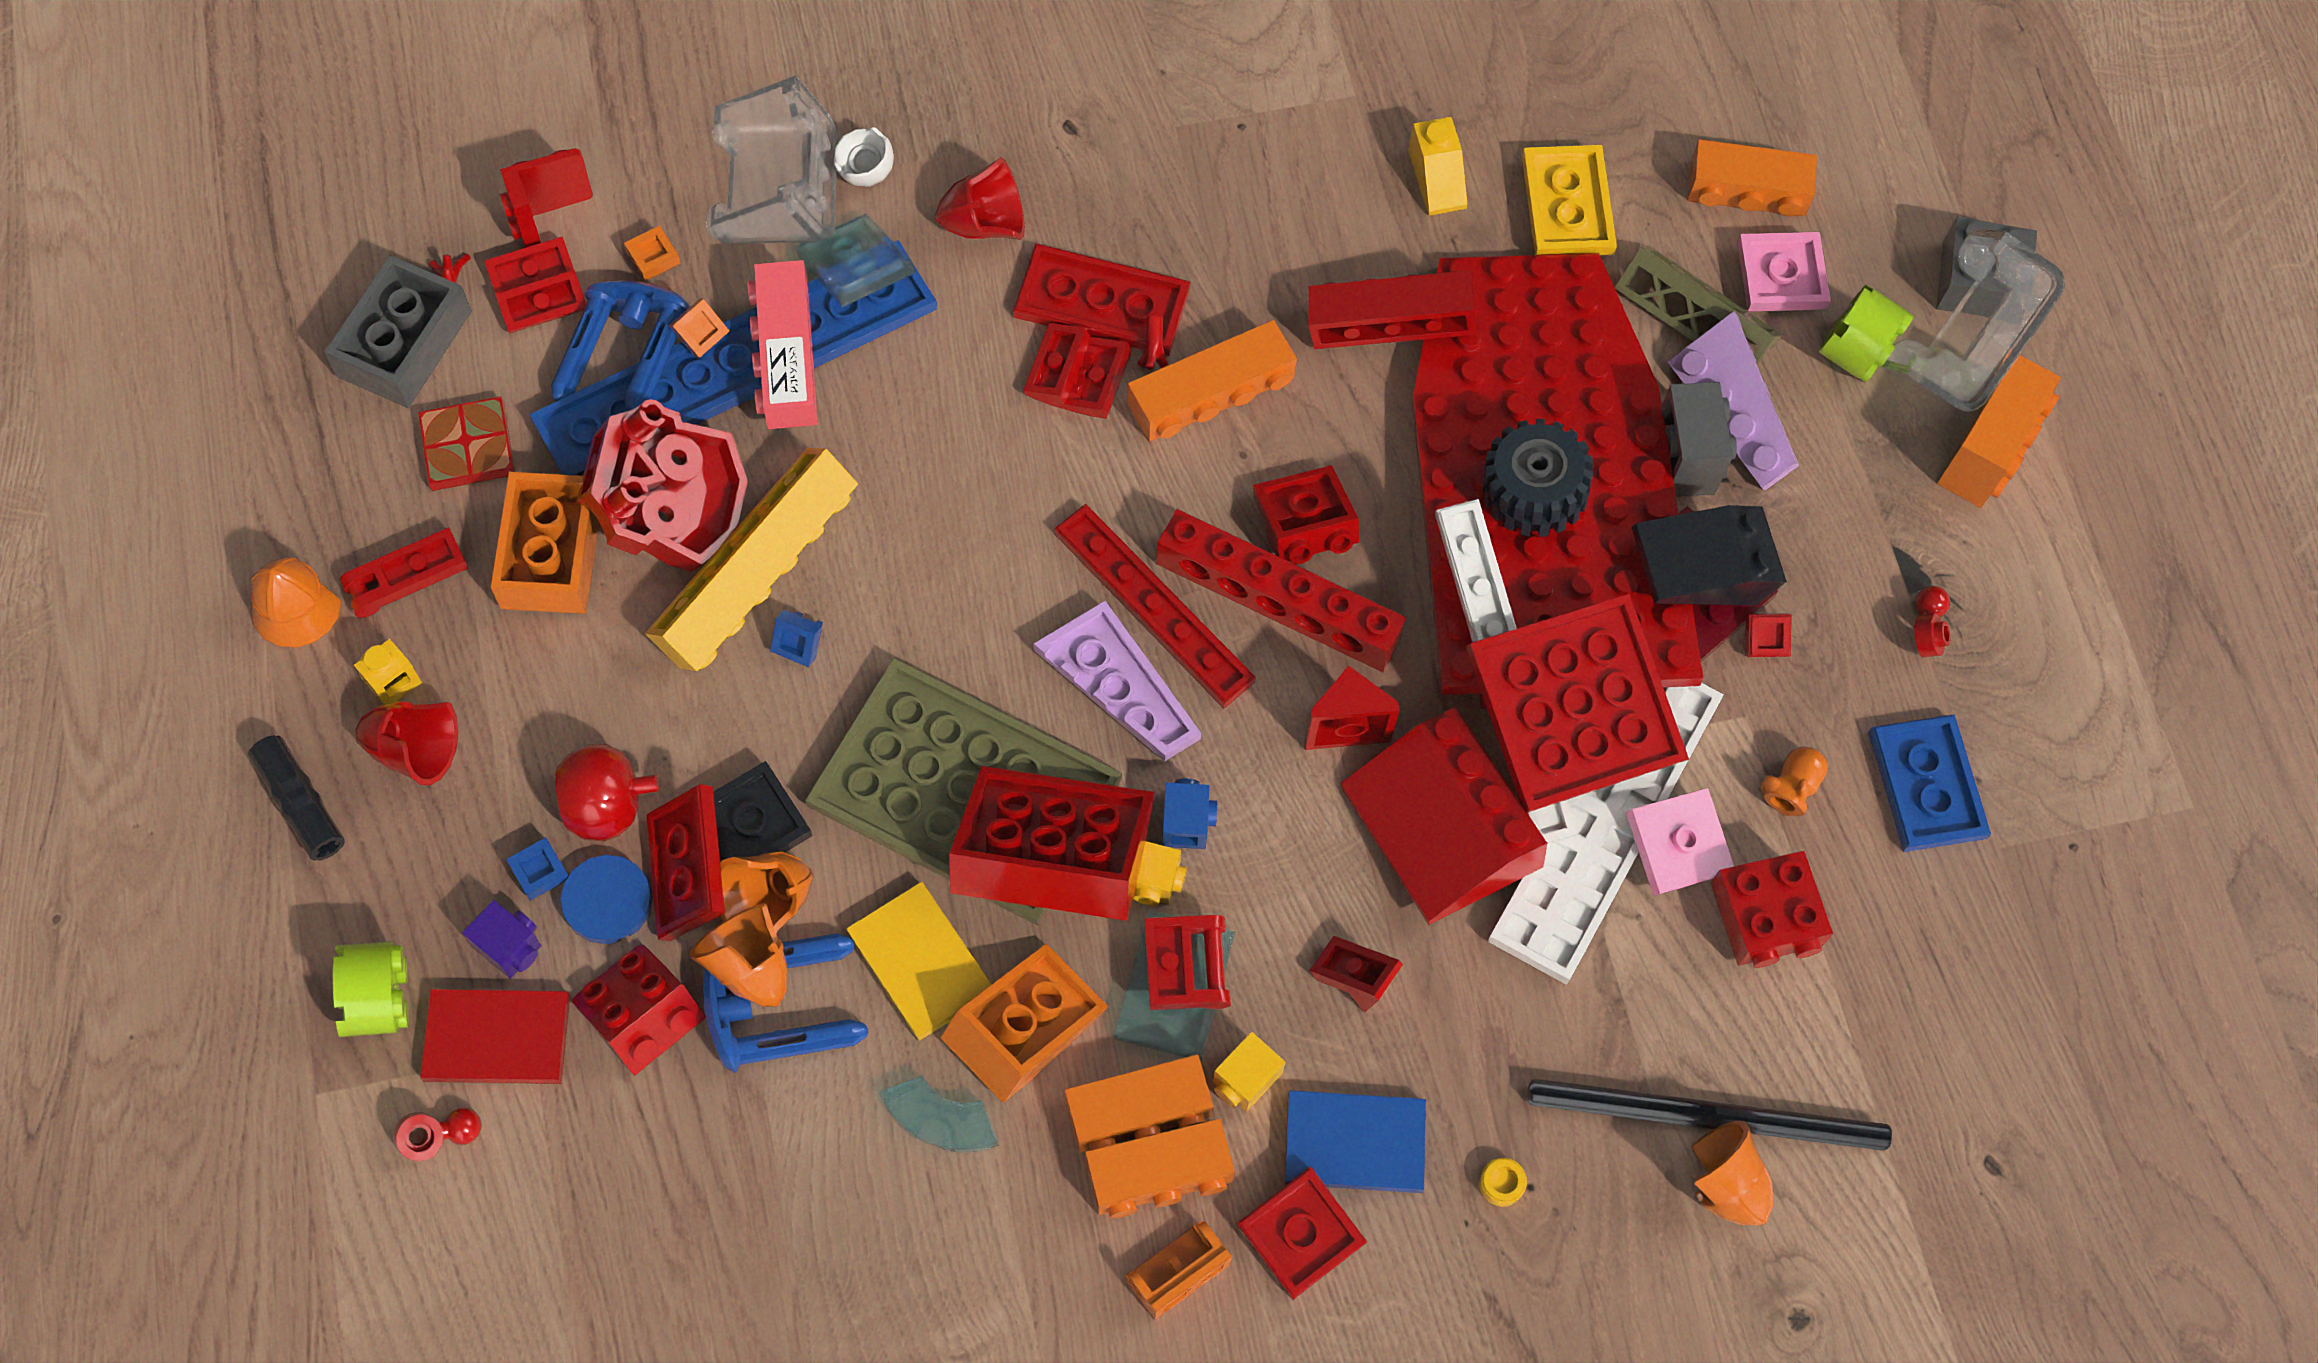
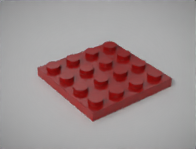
(1576, 703)

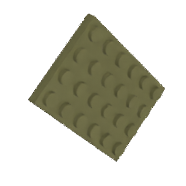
(916, 759)

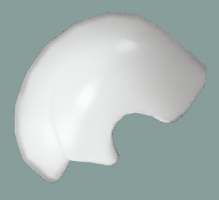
(864, 157)

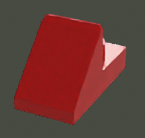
(1355, 970)

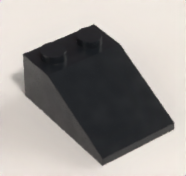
(1710, 557)

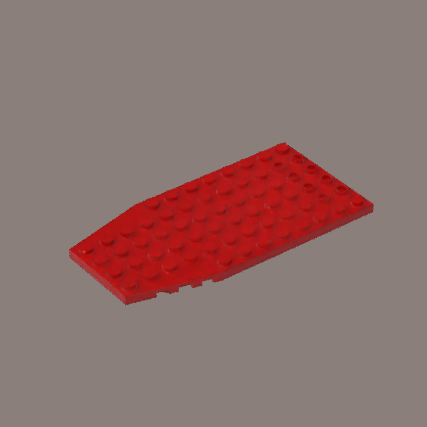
(1565, 353)

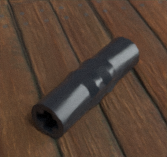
(296, 798)

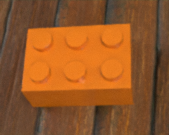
(2002, 433)
(544, 545)

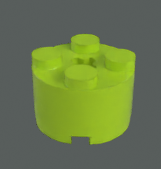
(1865, 333)
(368, 988)

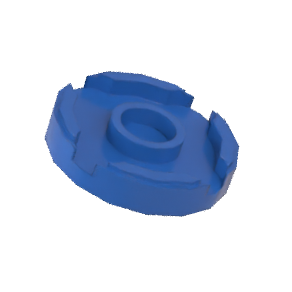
(606, 899)

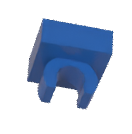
(796, 637)

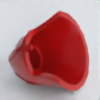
(984, 205)
(411, 738)

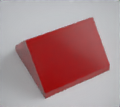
(1351, 714)

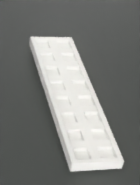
(1565, 901)

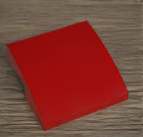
(535, 284)
(1077, 370)

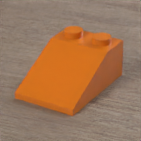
(1023, 1022)

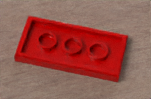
(1099, 295)

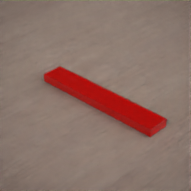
(1155, 606)

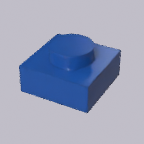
(537, 869)

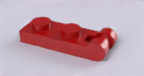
(403, 572)

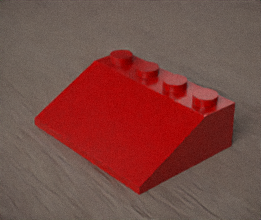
(1445, 817)
(1051, 843)

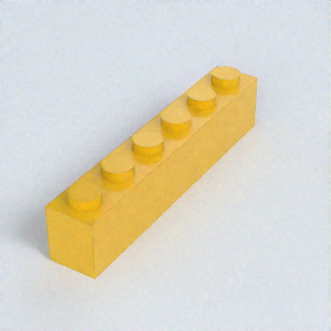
(752, 560)

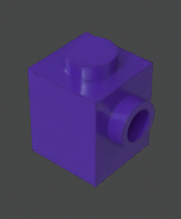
(504, 939)

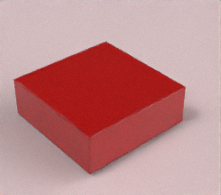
(1768, 635)

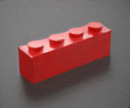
(1392, 309)

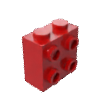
(1771, 909)

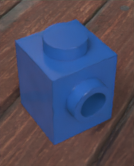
(1187, 814)

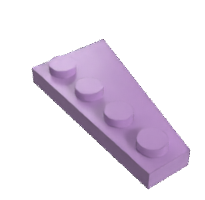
(1727, 358)
(1115, 673)

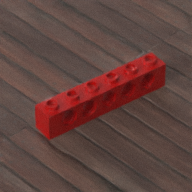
(1280, 590)

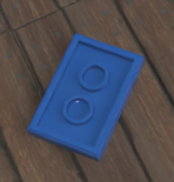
(1929, 783)
(1357, 1140)

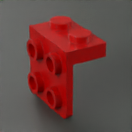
(542, 187)
(638, 1008)

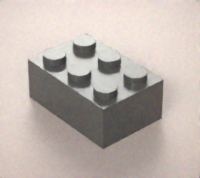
(398, 331)

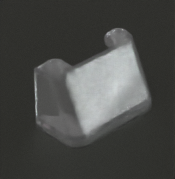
(778, 167)
(1989, 325)

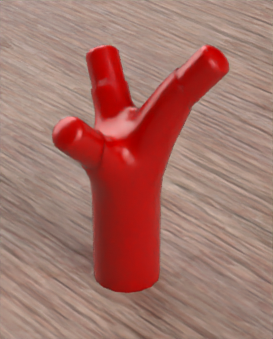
(448, 270)
(1154, 344)

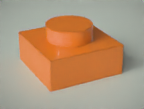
(652, 253)
(699, 328)

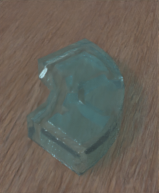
(938, 1120)

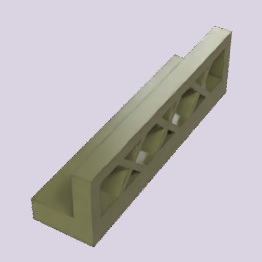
(1695, 292)

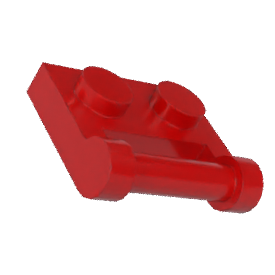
(1171, 962)

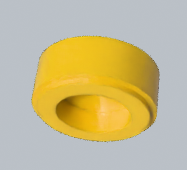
(1502, 1182)

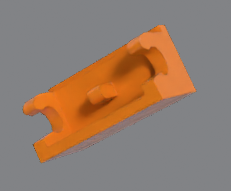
(1179, 1269)

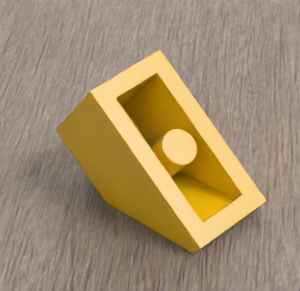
(1438, 165)

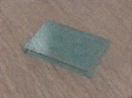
(855, 260)
(1170, 1030)

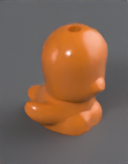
(1799, 779)

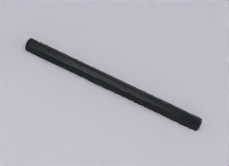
(1709, 1114)

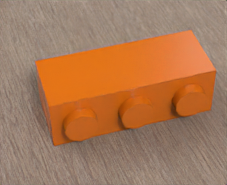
(1752, 178)
(1139, 1103)
(1160, 1168)

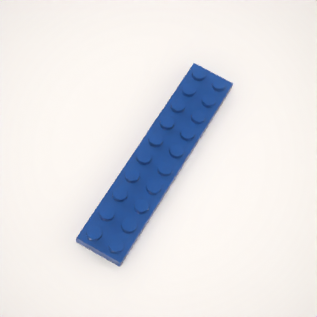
(725, 372)

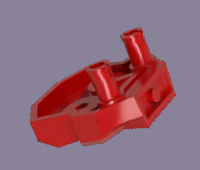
(635, 477)

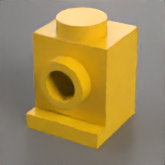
(381, 666)

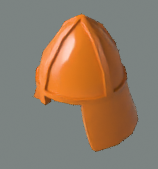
(291, 603)
(768, 878)
(746, 956)
(1736, 1177)

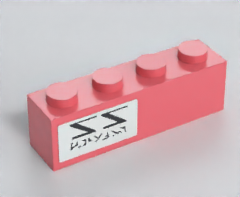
(784, 345)

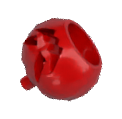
(599, 792)

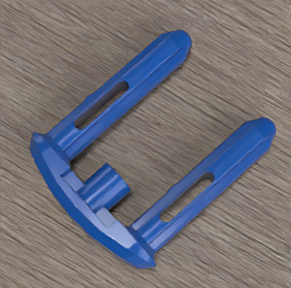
(634, 302)
(724, 1008)

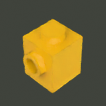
(1159, 875)

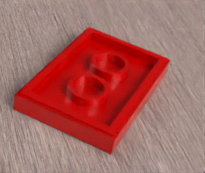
(685, 863)
(495, 1036)

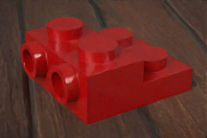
(1307, 514)

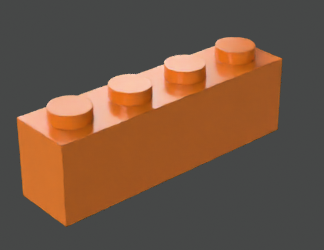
(1211, 381)

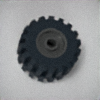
(1537, 477)

